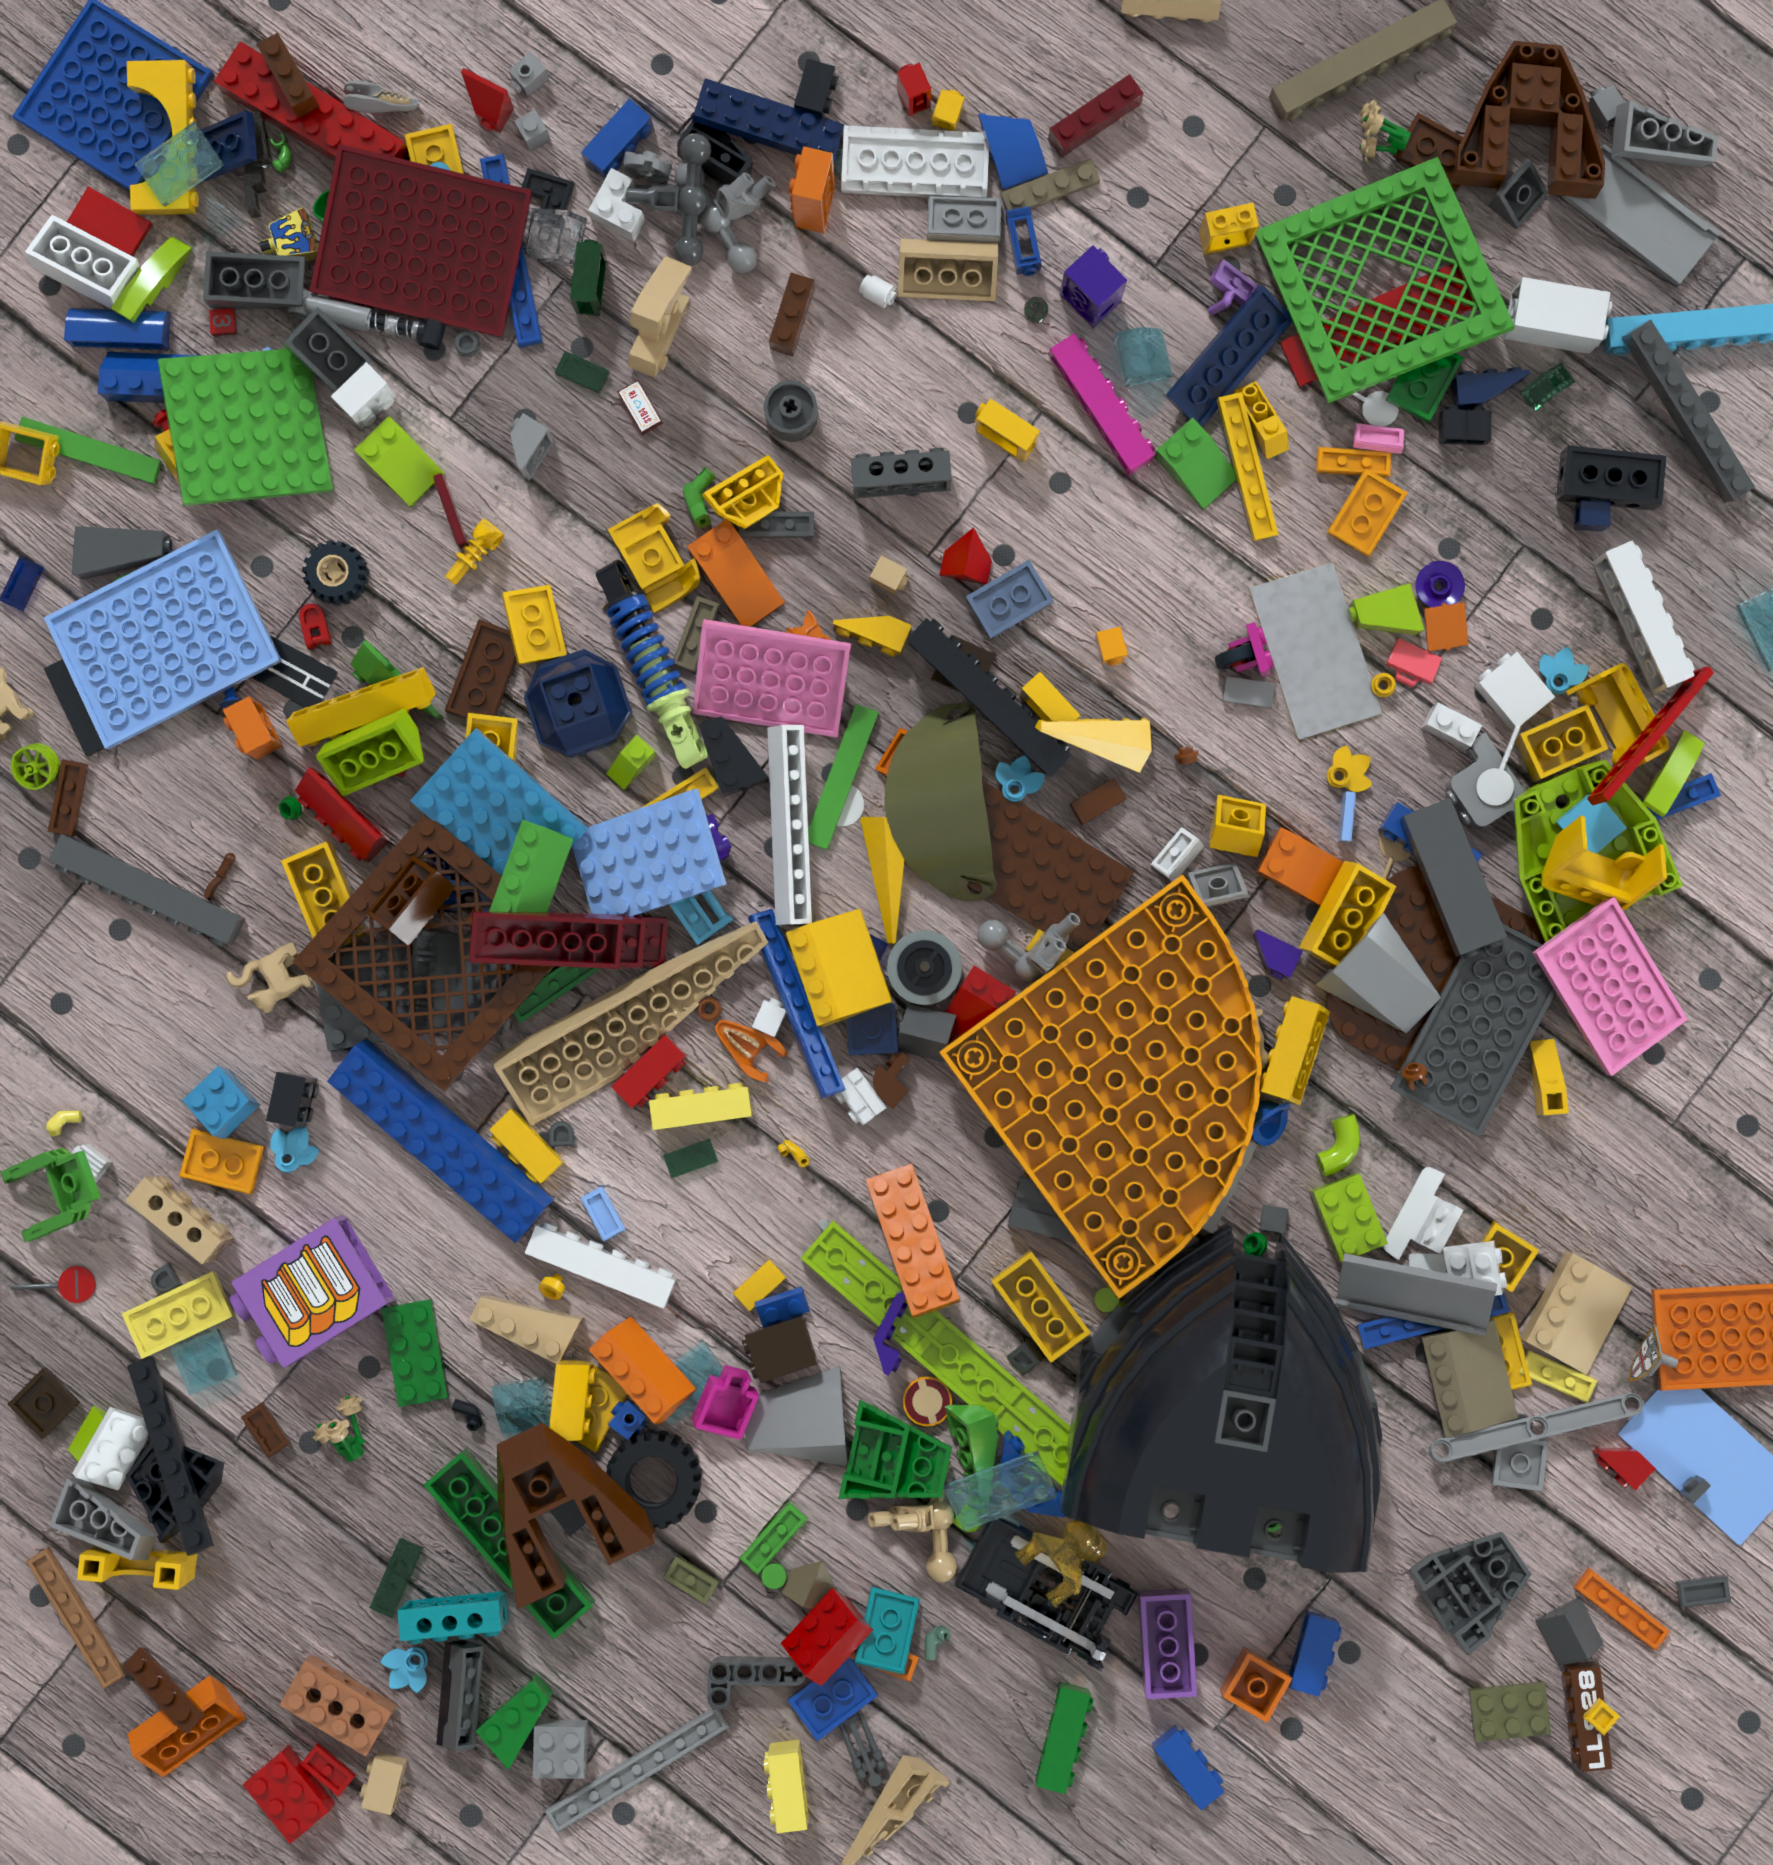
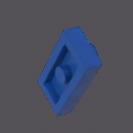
(782, 1306)

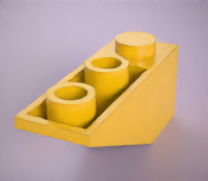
(1265, 424)
(880, 631)
(1547, 1078)

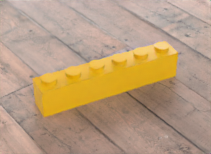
(361, 707)

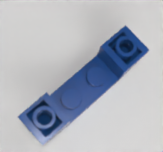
(1014, 1448)

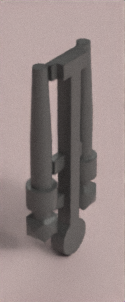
(874, 1778)

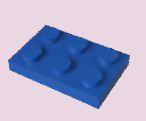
(835, 1701)

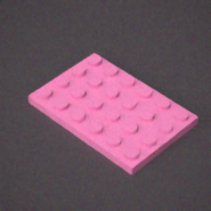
(770, 677)
(1610, 986)

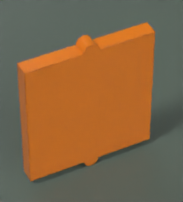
(1446, 626)

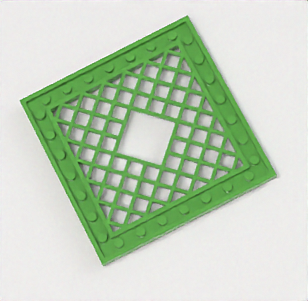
(1426, 177)

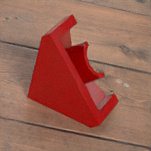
(967, 560)

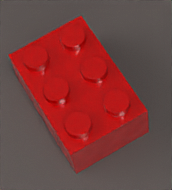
(826, 1637)
(289, 1794)

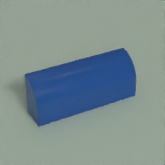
(110, 330)

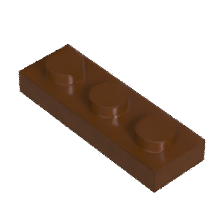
(68, 797)

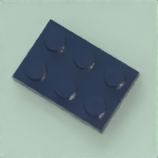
(233, 142)

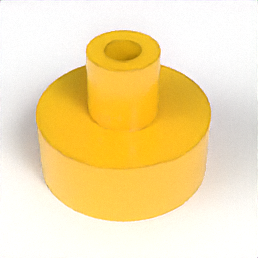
(552, 1287)

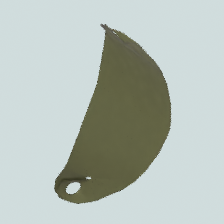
(939, 803)

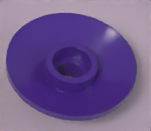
(1448, 576)

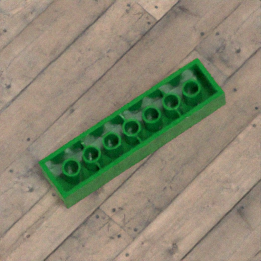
(471, 1502)

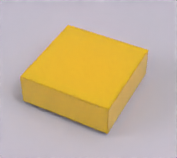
(1601, 1716)

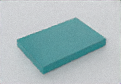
(893, 1622)

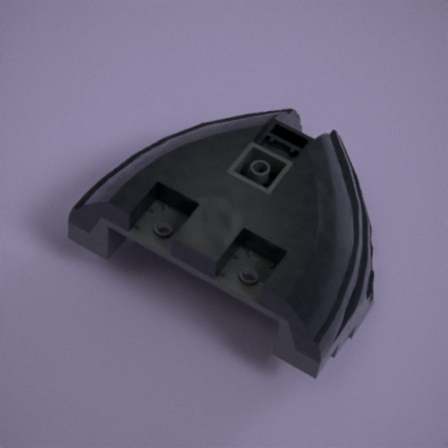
(1236, 1403)

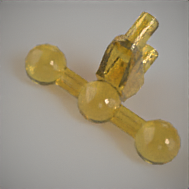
(1079, 1543)

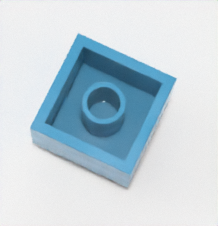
(221, 1102)

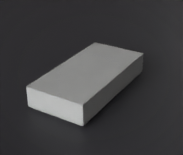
(1248, 692)

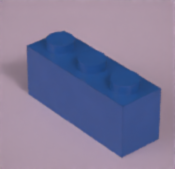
(617, 137)
(1314, 1653)
(1189, 1766)

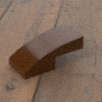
(1097, 801)

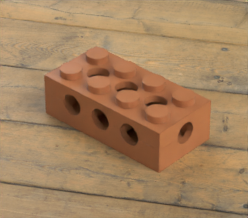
(323, 1713)

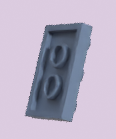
(1009, 599)

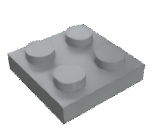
(1521, 1465)

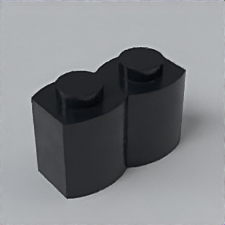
(1464, 426)

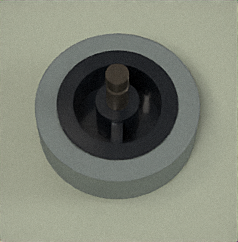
(924, 967)

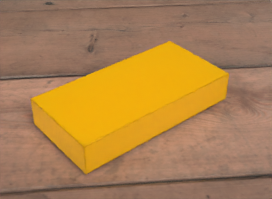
(759, 1284)

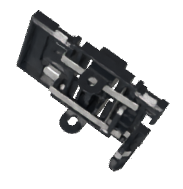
(1003, 1583)

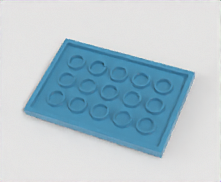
(484, 798)

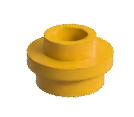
(1388, 679)

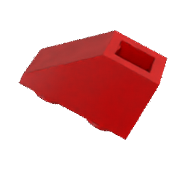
(1627, 1464)

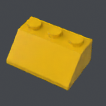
(572, 1399)

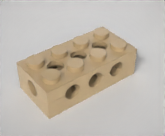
(167, 1217)

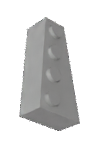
(1653, 137)
(99, 1521)

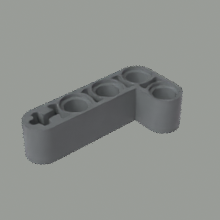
(757, 1677)

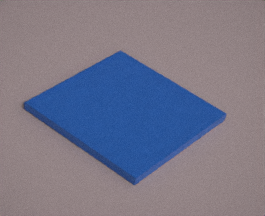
(85, 98)

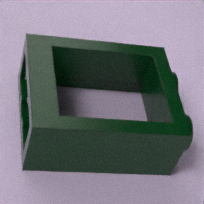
(588, 278)

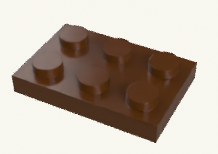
(1430, 141)

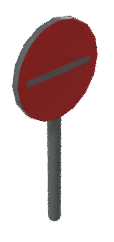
(74, 1284)

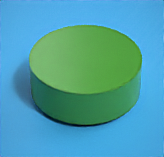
(774, 1575)

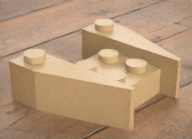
(658, 316)

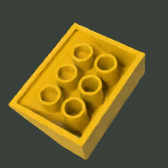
(839, 967)

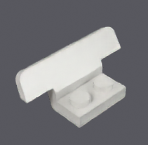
(1423, 1217)

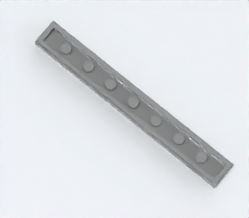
(636, 1768)

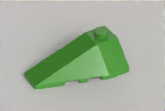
(374, 667)
(976, 1436)

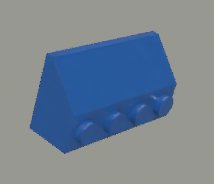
(132, 377)

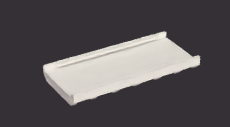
(914, 162)

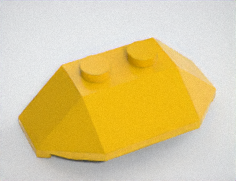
(748, 494)

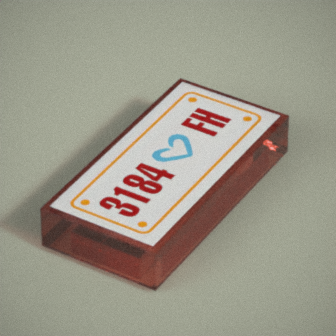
(640, 407)

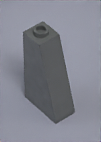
(112, 550)

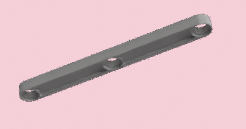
(1553, 1424)

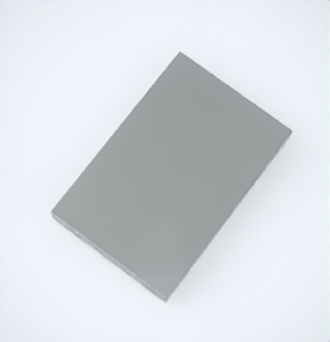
(964, 219)

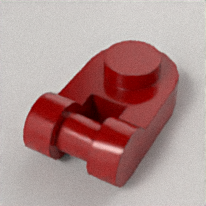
(312, 618)

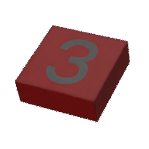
(222, 322)

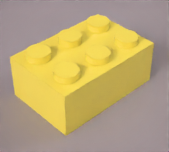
(786, 1786)

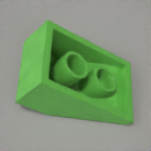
(1196, 463)

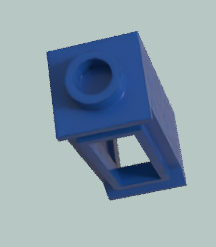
(1027, 265)

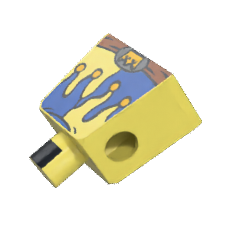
(292, 236)

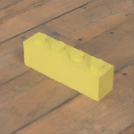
(700, 1107)

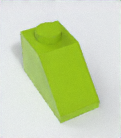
(631, 762)

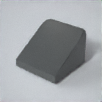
(1026, 1356)

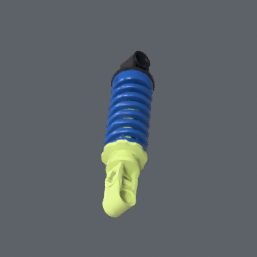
(649, 662)

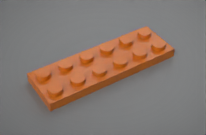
(912, 1241)

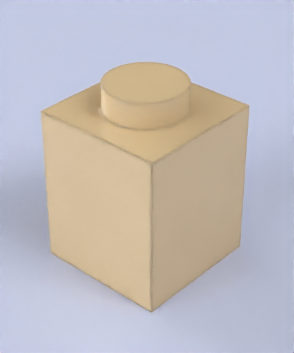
(889, 575)

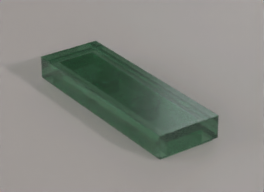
(396, 1577)

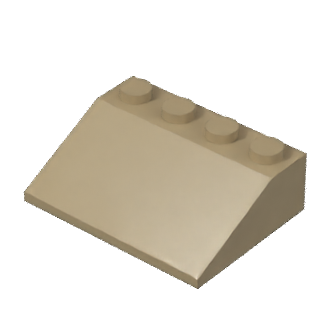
(1576, 1312)

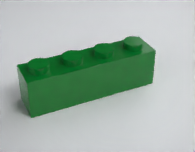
(1062, 1738)

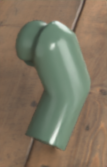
(933, 1639)

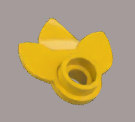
(1352, 770)

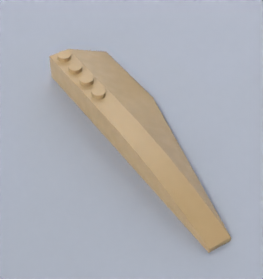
(616, 1028)

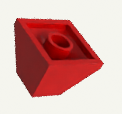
(489, 101)

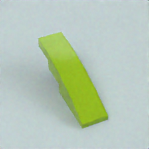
(150, 279)
(1673, 773)

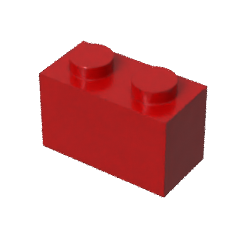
(913, 88)

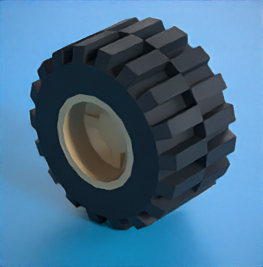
(335, 572)

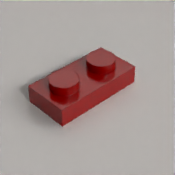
(328, 1769)

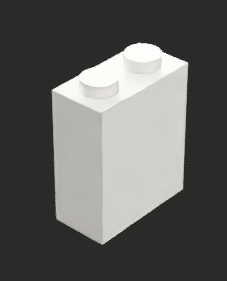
(1513, 690)

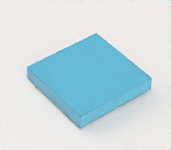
(1600, 821)

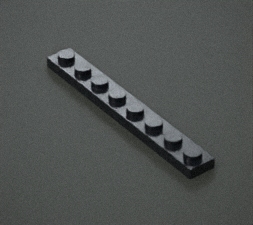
(170, 1456)

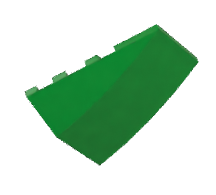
(893, 1459)

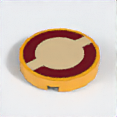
(926, 1400)

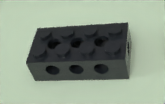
(1622, 466)

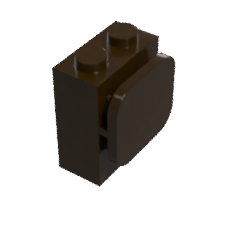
(780, 1349)

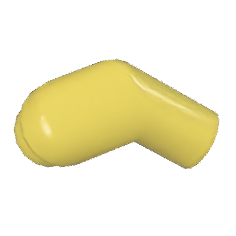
(55, 1124)

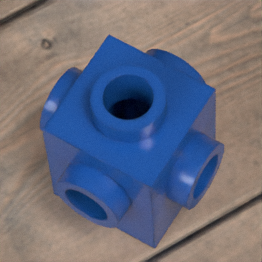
(624, 1427)

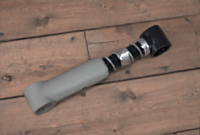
(427, 332)

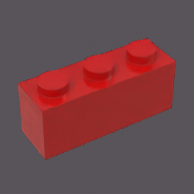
(650, 1072)

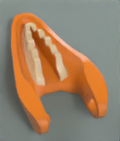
(745, 1044)

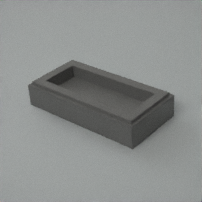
(1703, 1591)

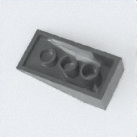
(253, 280)

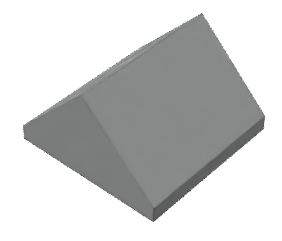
(1219, 884)

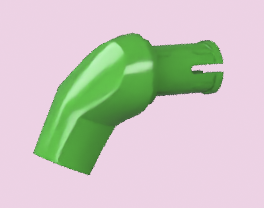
(694, 500)

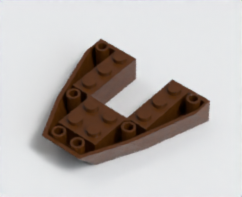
(1539, 89)
(540, 1473)

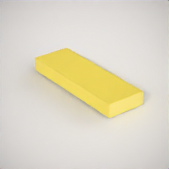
(1559, 1376)

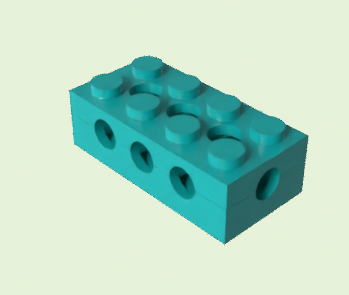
(416, 1627)

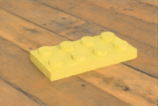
(178, 1314)

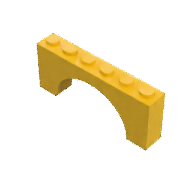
(173, 86)

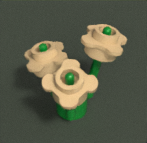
(1372, 123)
(337, 1430)

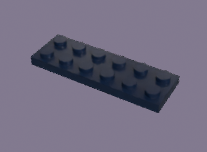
(765, 120)
(1229, 356)

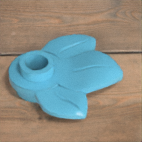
(1562, 668)
(1020, 776)
(294, 1145)
(404, 1670)

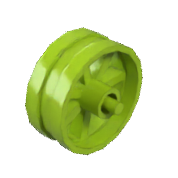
(35, 766)

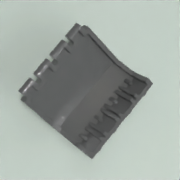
(440, 955)

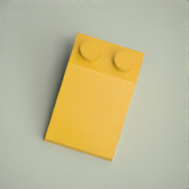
(499, 730)

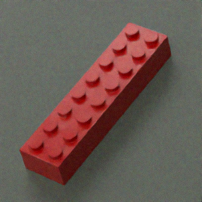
(253, 85)

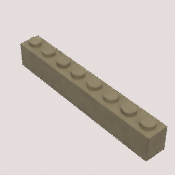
(1362, 60)

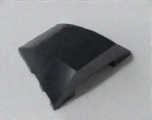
(151, 1491)

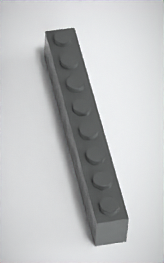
(1688, 411)
(147, 890)

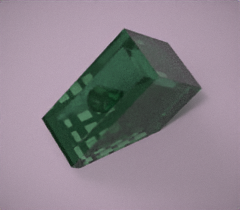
(1547, 386)

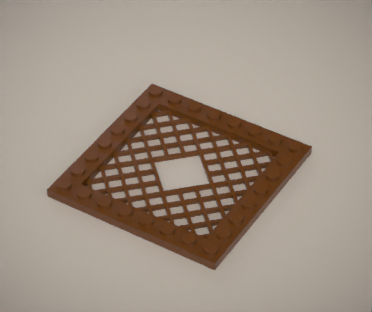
(345, 923)

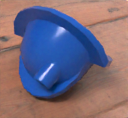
(1270, 1122)

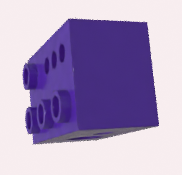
(1093, 286)

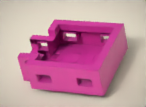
(724, 1403)

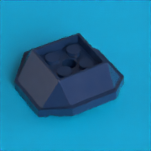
(588, 725)

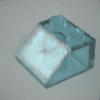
(1142, 355)
(521, 1404)

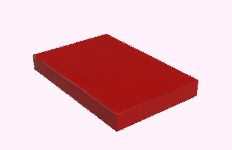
(109, 221)

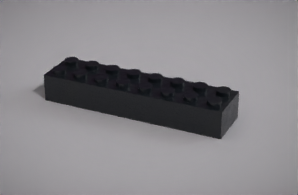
(987, 696)

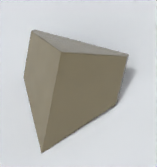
(808, 1584)

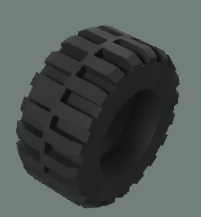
(678, 1455)

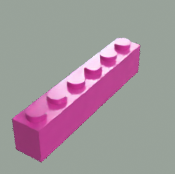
(1102, 404)

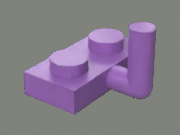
(1232, 283)

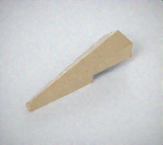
(904, 1792)

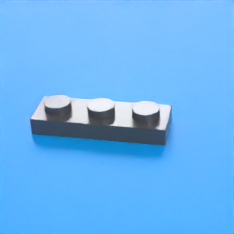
(782, 526)

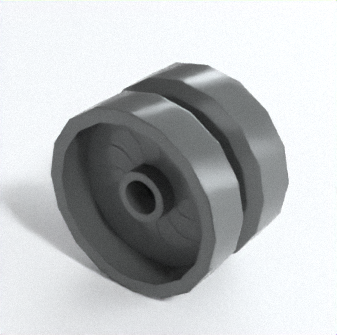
(786, 397)

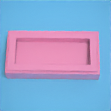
(1378, 438)

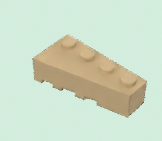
(531, 1327)

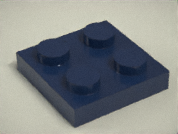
(873, 1031)

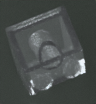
(554, 236)

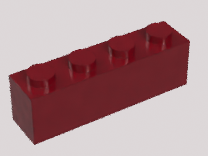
(1095, 115)

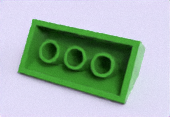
(532, 870)

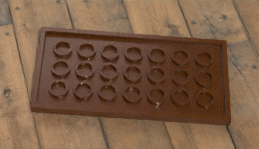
(1048, 871)

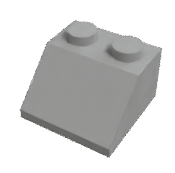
(530, 444)

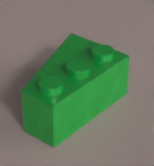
(513, 1721)

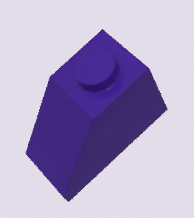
(1276, 955)

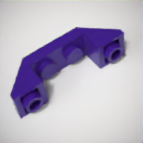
(887, 1354)

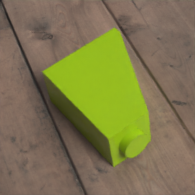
(1388, 611)

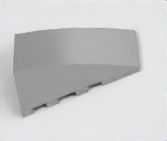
(1382, 978)
(801, 1420)

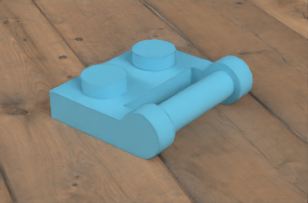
(697, 921)

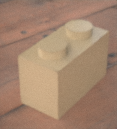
(383, 1783)

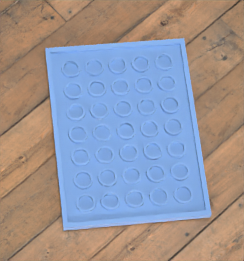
(162, 639)

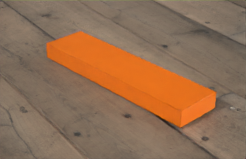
(1621, 1609)

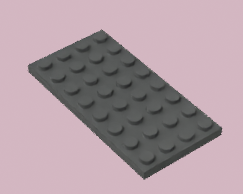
(1478, 1032)

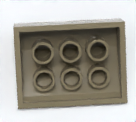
(1468, 1379)

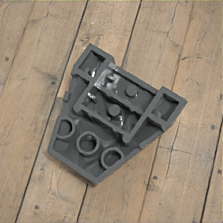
(1470, 1587)

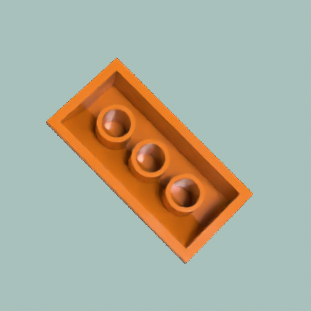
(643, 1370)
(165, 1747)

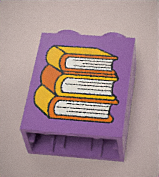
(310, 1292)

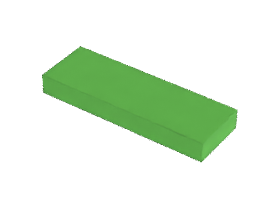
(773, 1538)

